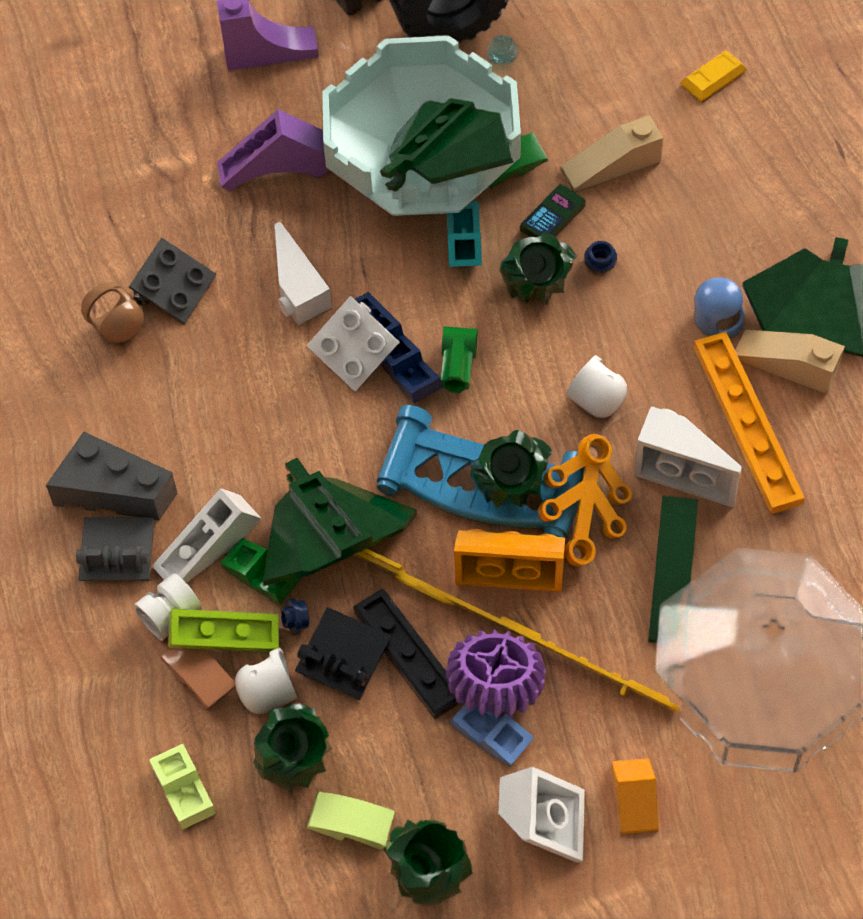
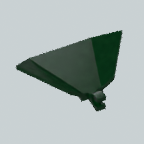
(447, 143)
(811, 297)
(325, 523)

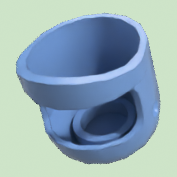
(718, 300)

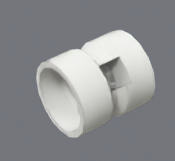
(155, 608)

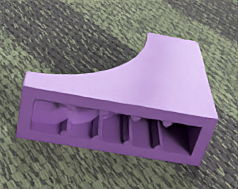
(256, 41)
(274, 147)

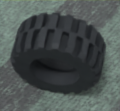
(447, 17)

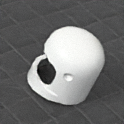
(598, 389)
(265, 684)

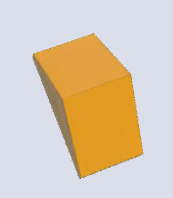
(635, 796)

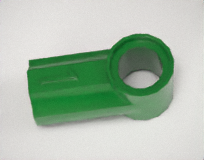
(458, 351)

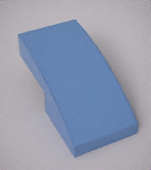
(498, 737)

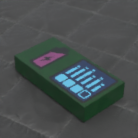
(553, 213)

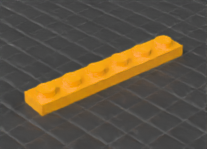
(749, 423)

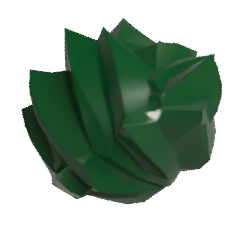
(537, 267)
(510, 468)
(291, 746)
(428, 861)

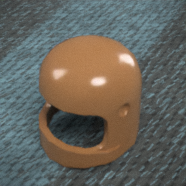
(122, 321)

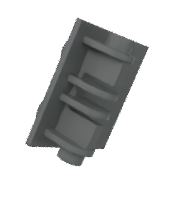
(171, 281)
(116, 549)

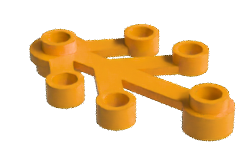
(589, 495)

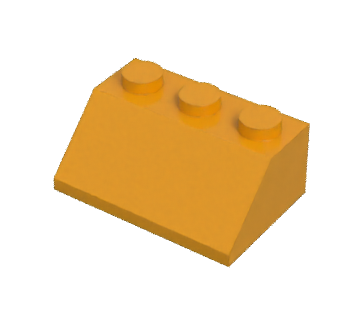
(509, 560)

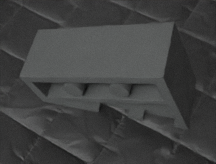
(111, 479)

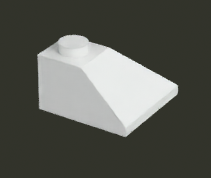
(544, 811)

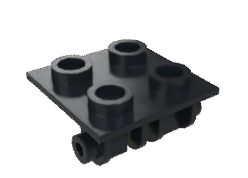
(342, 653)

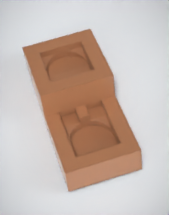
(200, 674)

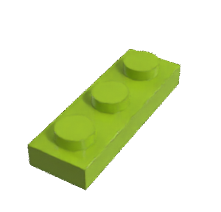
(223, 630)

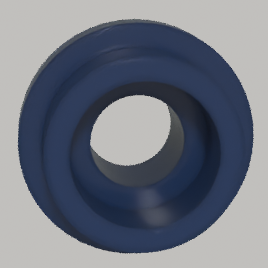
(600, 249)
(295, 616)

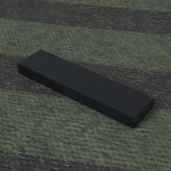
(408, 653)

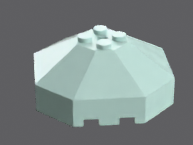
(384, 94)

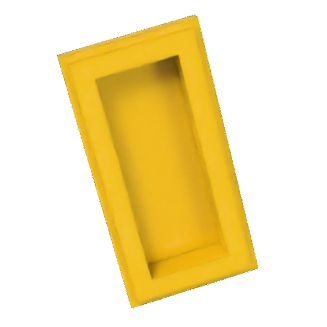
(713, 76)

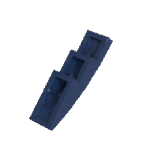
(405, 361)

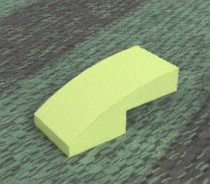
(182, 786)
(350, 818)

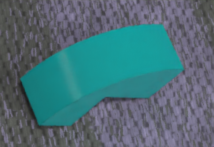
(464, 237)

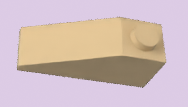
(615, 154)
(792, 356)

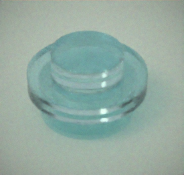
(502, 50)

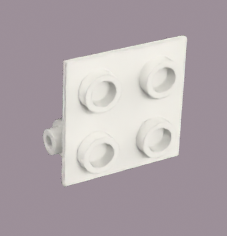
(353, 343)

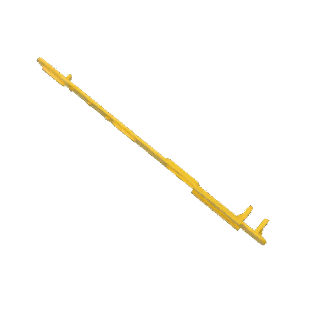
(514, 627)

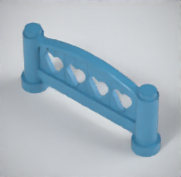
(417, 444)

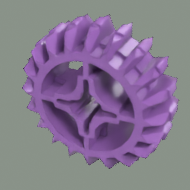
(495, 673)

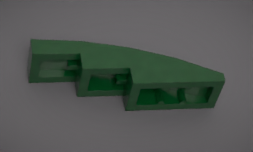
(673, 553)

